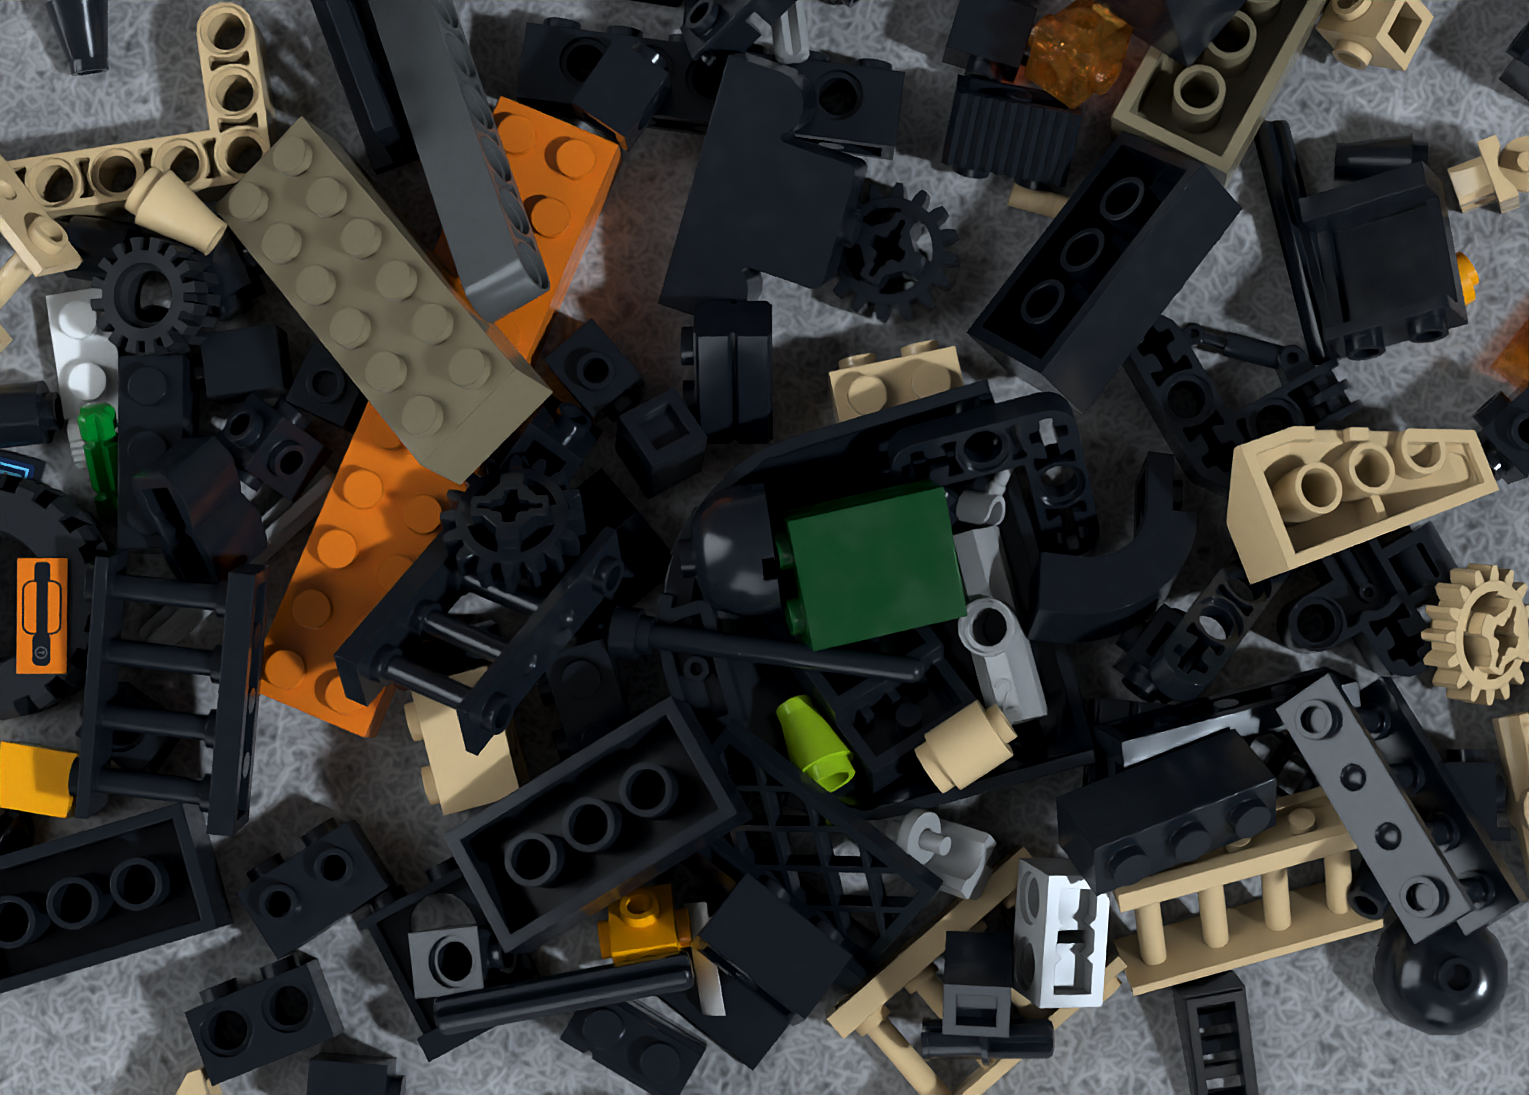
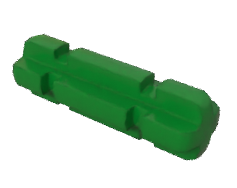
(97, 428)

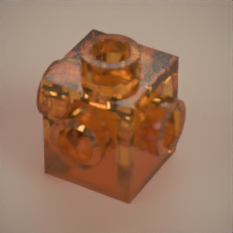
(1078, 51)

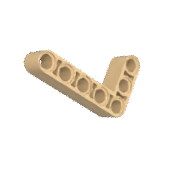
(215, 148)

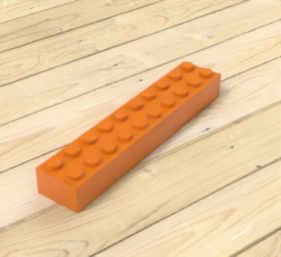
(382, 499)

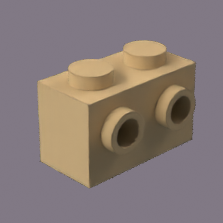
(871, 386)

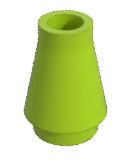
(814, 743)

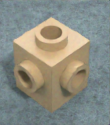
(1374, 31)

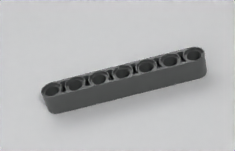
(461, 155)

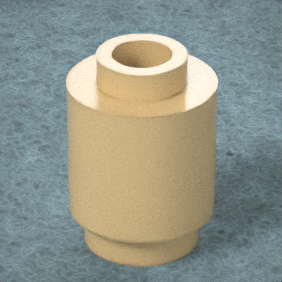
(966, 746)

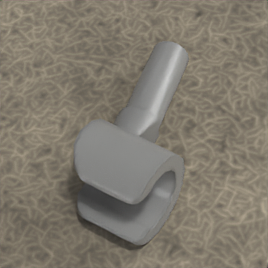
(987, 506)

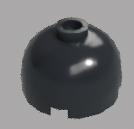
(733, 552)
(1443, 982)

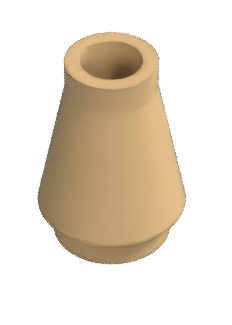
(173, 209)

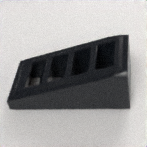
(1208, 991)

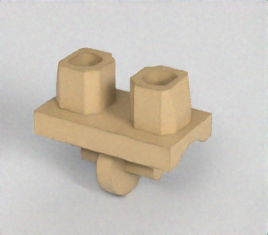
(1493, 175)

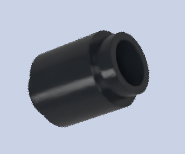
(94, 240)
(29, 414)

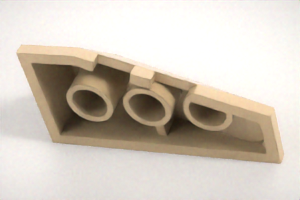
(1332, 489)

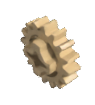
(1478, 634)

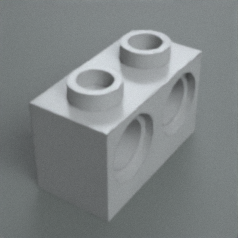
(1058, 936)

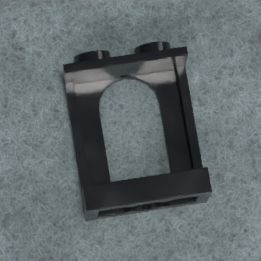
(390, 930)

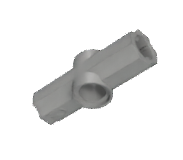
(1008, 668)

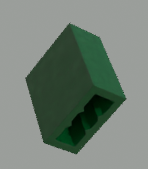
(869, 565)

